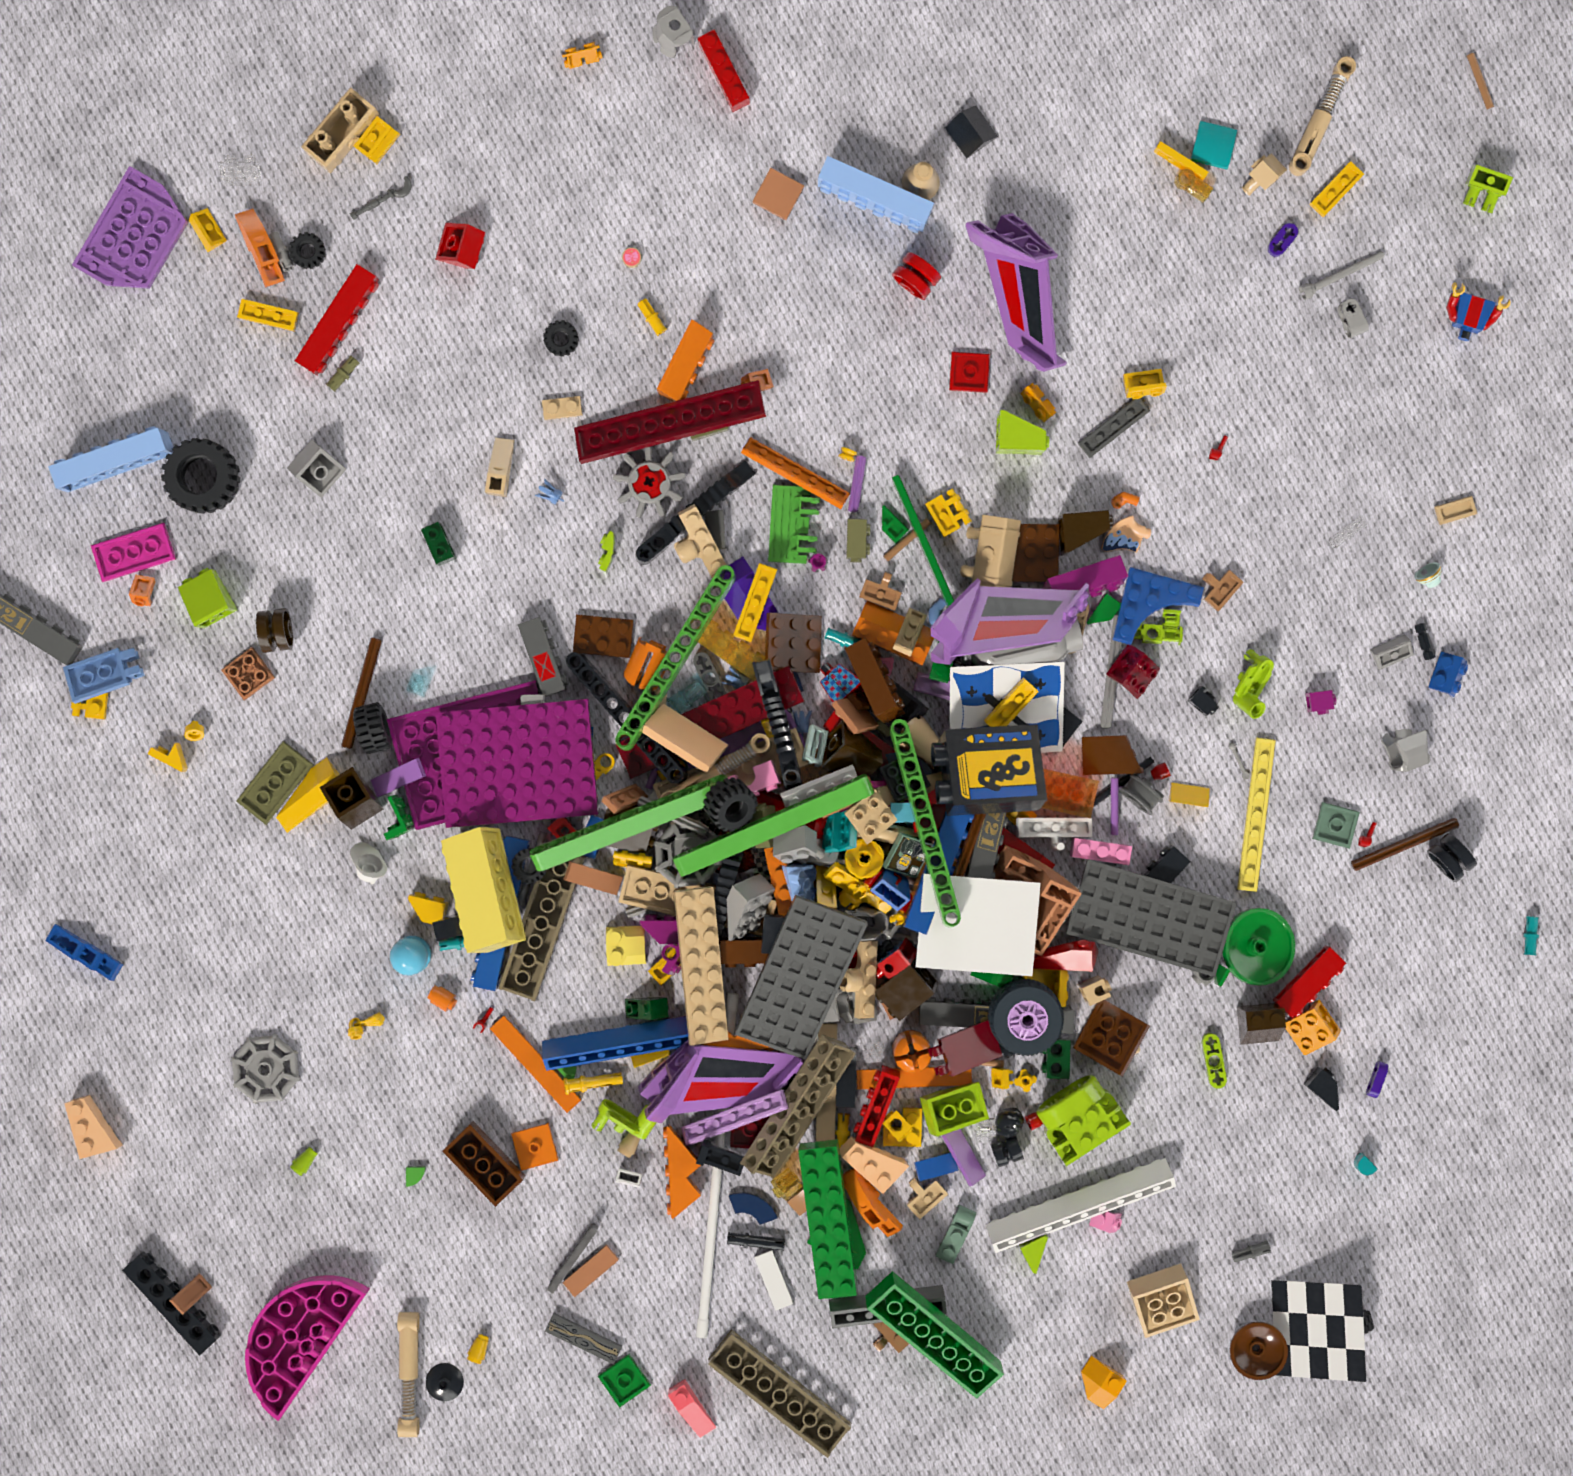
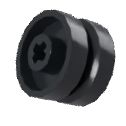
(1452, 857)

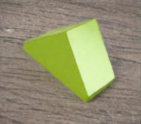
(1033, 1251)

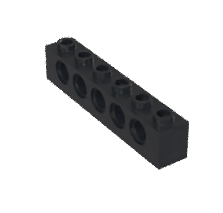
(161, 1301)

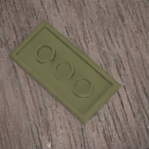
(275, 783)

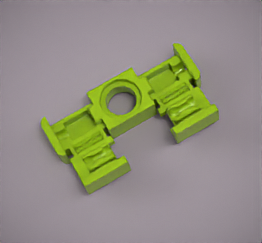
(1168, 633)

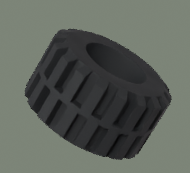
(372, 728)
(730, 804)

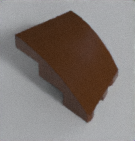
(1109, 756)

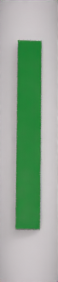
(923, 541)

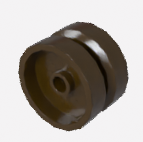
(274, 630)

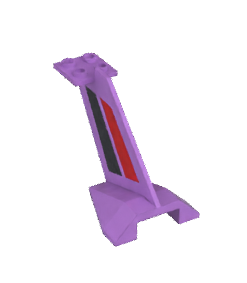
(1022, 286)
(1004, 619)
(714, 1078)

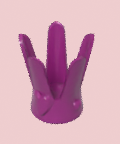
(818, 561)

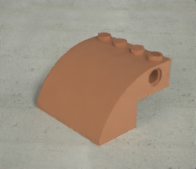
(1055, 897)

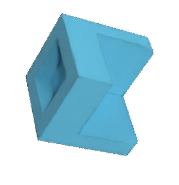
(902, 812)

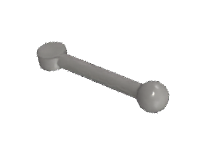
(1245, 775)

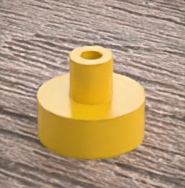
(194, 731)

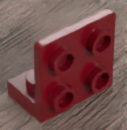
(1133, 670)

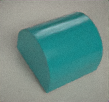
(1364, 1165)

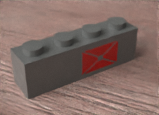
(542, 656)

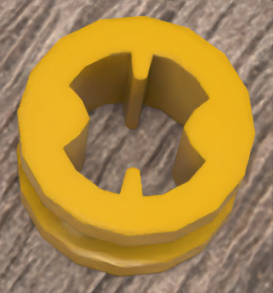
(847, 454)

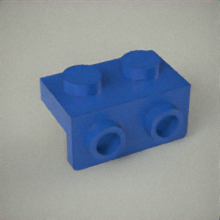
(1448, 674)

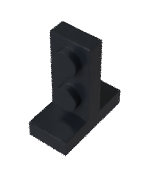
(719, 1158)

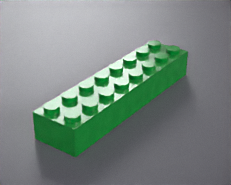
(828, 1219)
(934, 1335)

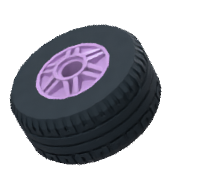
(1030, 1034)

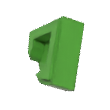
(568, 1072)
(414, 1175)

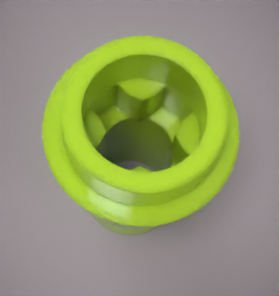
(303, 1162)

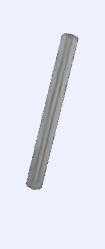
(1110, 685)

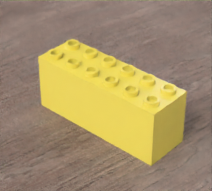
(483, 890)

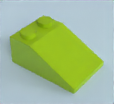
(954, 1108)

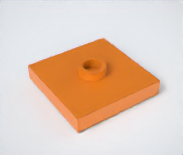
(534, 1146)

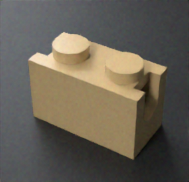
(1095, 990)

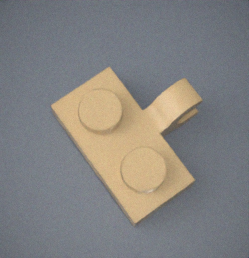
(925, 1198)

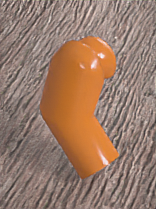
(1123, 498)

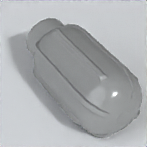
(1033, 654)

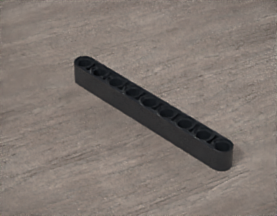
(618, 713)

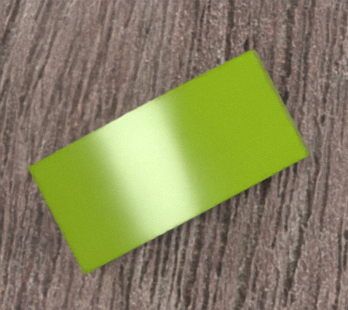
(608, 542)

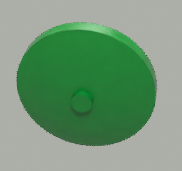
(1259, 946)

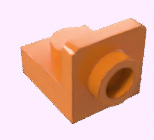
(763, 377)
(141, 590)

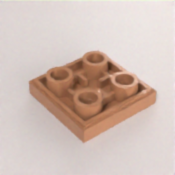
(778, 194)
(248, 673)
(855, 720)

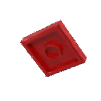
(969, 372)

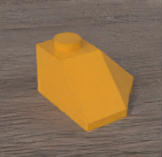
(1101, 1382)

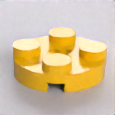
(861, 869)

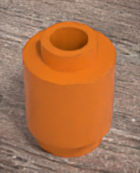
(442, 998)

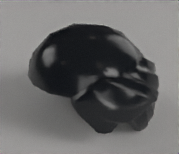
(1009, 1122)

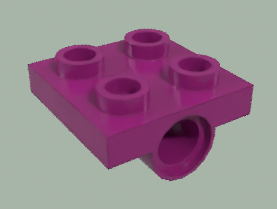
(674, 964)

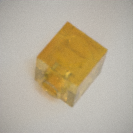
(786, 1184)

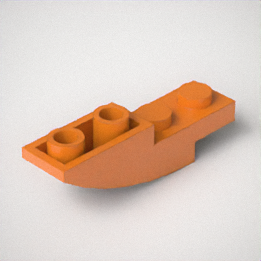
(260, 247)
(867, 1203)

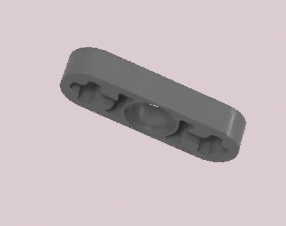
(699, 667)

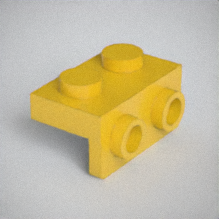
(1144, 383)

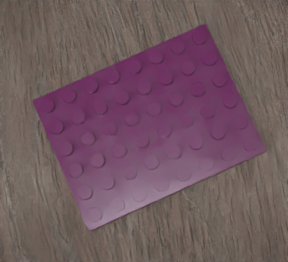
(416, 737)
(517, 763)

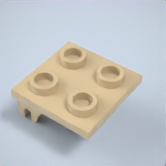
(871, 817)

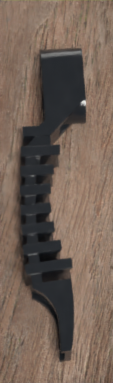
(706, 501)
(778, 721)
(726, 879)

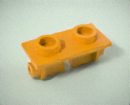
(574, 56)
(1032, 396)

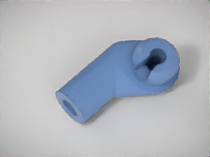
(934, 611)

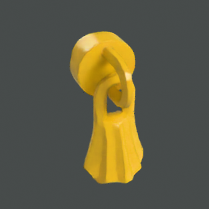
(357, 1031)

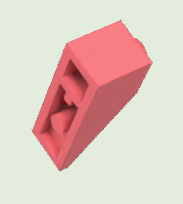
(690, 1408)

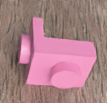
(1108, 1221)

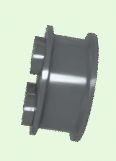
(1141, 793)

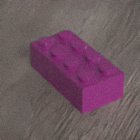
(1100, 576)

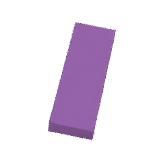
(398, 777)
(964, 1156)

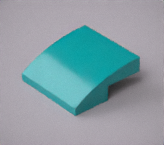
(1213, 145)
(839, 833)

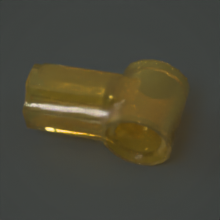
(1195, 186)

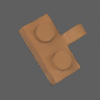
(1222, 589)
(881, 593)
(890, 1336)

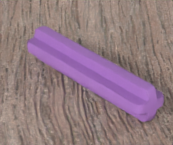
(857, 484)

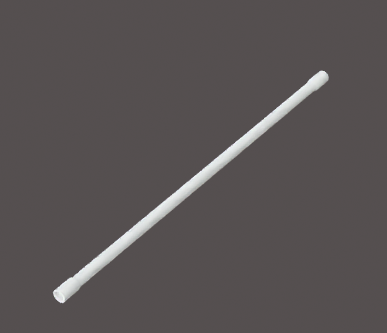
(703, 1321)

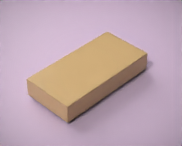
(1455, 510)

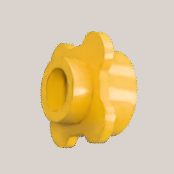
(1020, 1080)

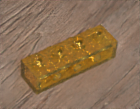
(730, 650)

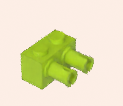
(1491, 181)

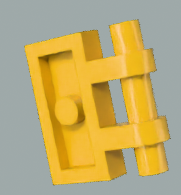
(943, 516)
(94, 707)
(623, 858)

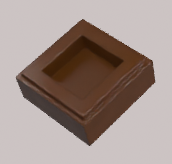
(859, 700)

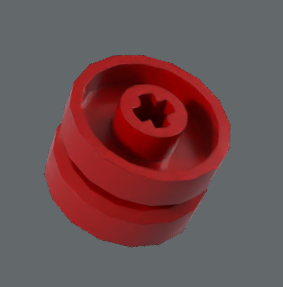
(916, 275)

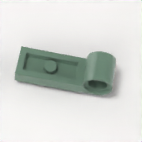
(956, 1234)

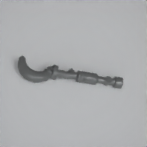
(391, 193)

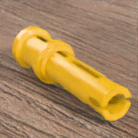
(584, 1083)

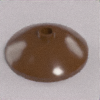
(1265, 1361)

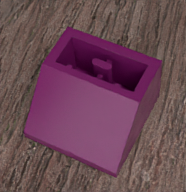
(661, 929)

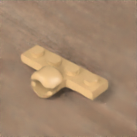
(698, 541)
(863, 979)

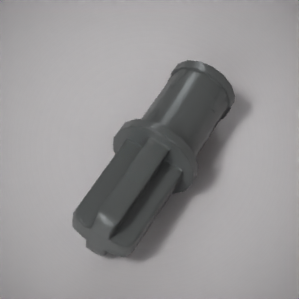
(1251, 1251)

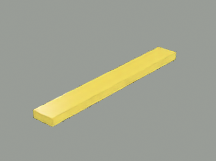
(1256, 814)

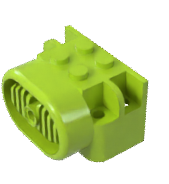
(1081, 1118)

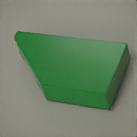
(1105, 610)

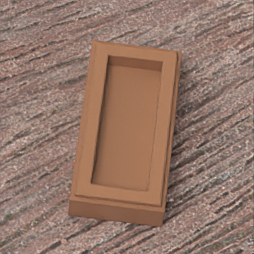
(190, 1294)

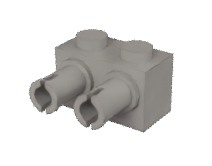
(797, 845)

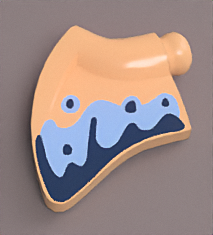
(1125, 535)

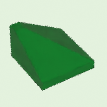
(1221, 975)

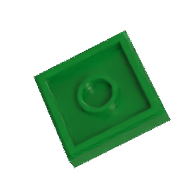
(624, 1380)

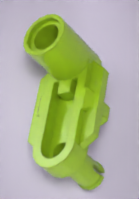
(1252, 684)
(624, 1119)

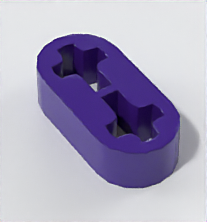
(1285, 242)
(1377, 1079)

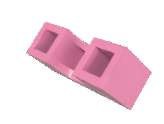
(765, 778)
(1100, 851)

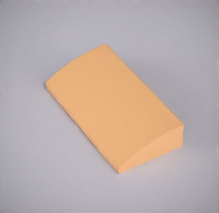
(684, 738)

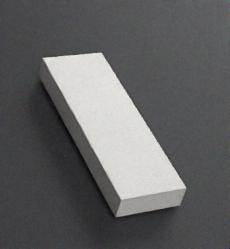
(773, 1279)

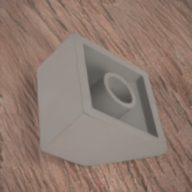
(316, 468)

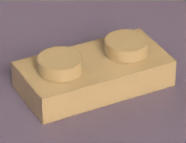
(562, 408)

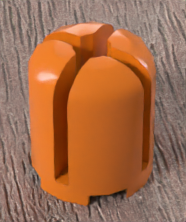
(639, 661)
(908, 1061)

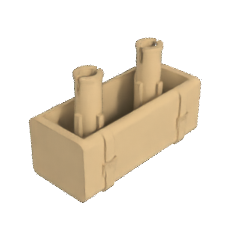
(340, 130)
(995, 551)

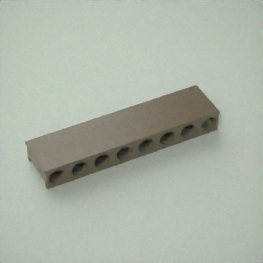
(541, 927)
(804, 1100)
(779, 1393)

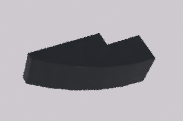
(847, 1085)

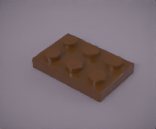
(603, 636)

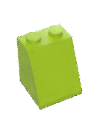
(1019, 436)
(206, 598)

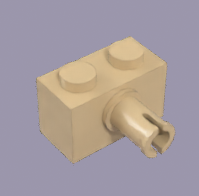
(1264, 173)

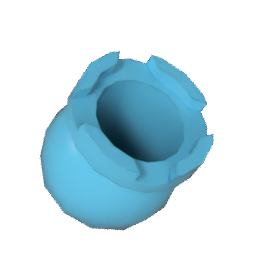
(410, 955)

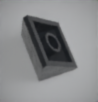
(970, 131)

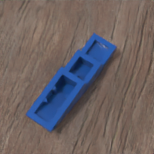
(84, 952)

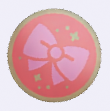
(631, 257)

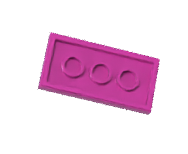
(133, 552)

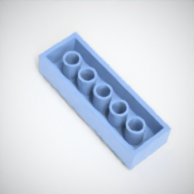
(874, 194)
(111, 459)

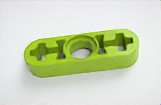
(1211, 1075)

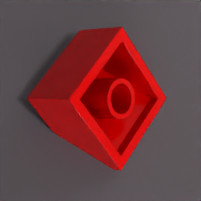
(460, 245)

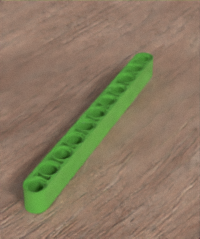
(676, 648)
(926, 812)
(622, 825)
(773, 825)

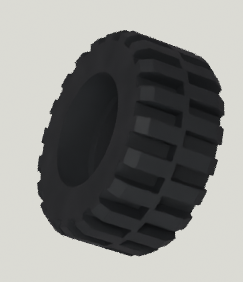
(175, 475)

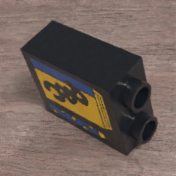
(989, 770)

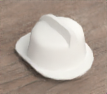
(368, 862)

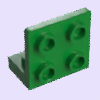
(405, 821)

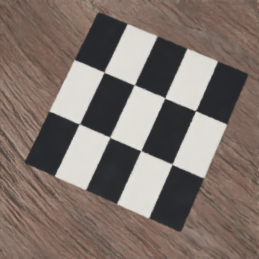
(1321, 1329)

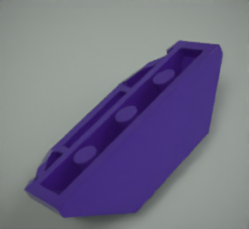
(738, 593)

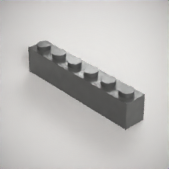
(854, 1312)

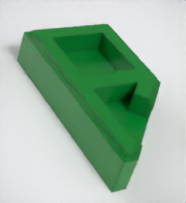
(892, 525)

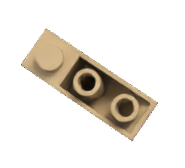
(499, 467)

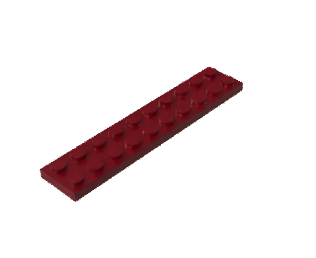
(669, 422)
(721, 717)

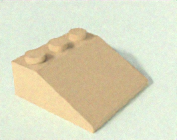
(1163, 1300)

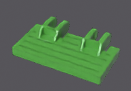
(788, 524)

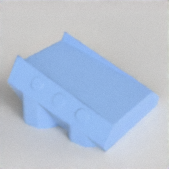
(800, 880)

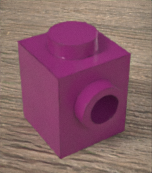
(1320, 701)

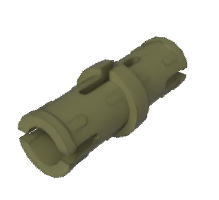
(342, 373)

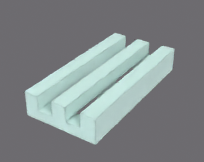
(809, 753)

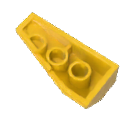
(308, 796)

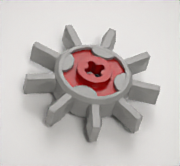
(644, 493)

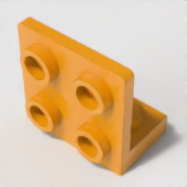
(1313, 1028)

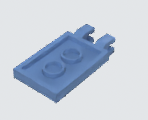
(101, 674)

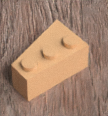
(90, 1128)
(873, 1163)

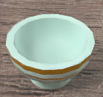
(1432, 577)

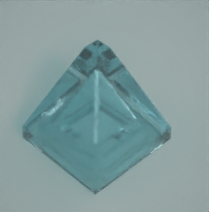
(418, 684)

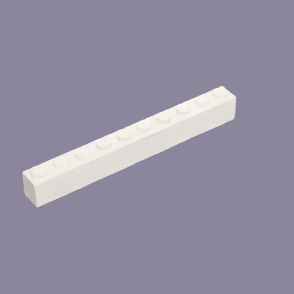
(1080, 1205)

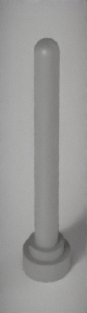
(1310, 289)

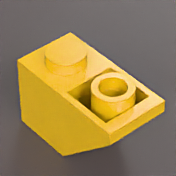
(428, 909)

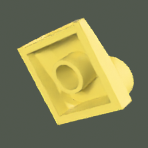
(625, 945)

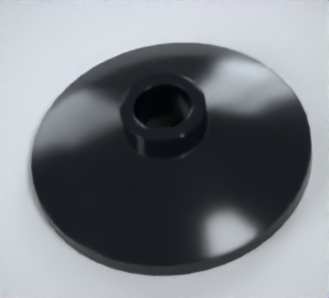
(449, 1374)

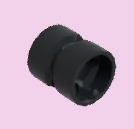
(1013, 1149)

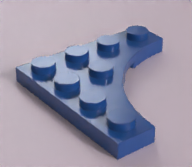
(1146, 594)

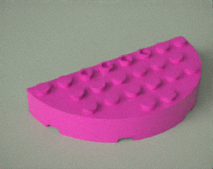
(295, 1335)

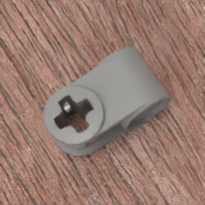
(1352, 320)

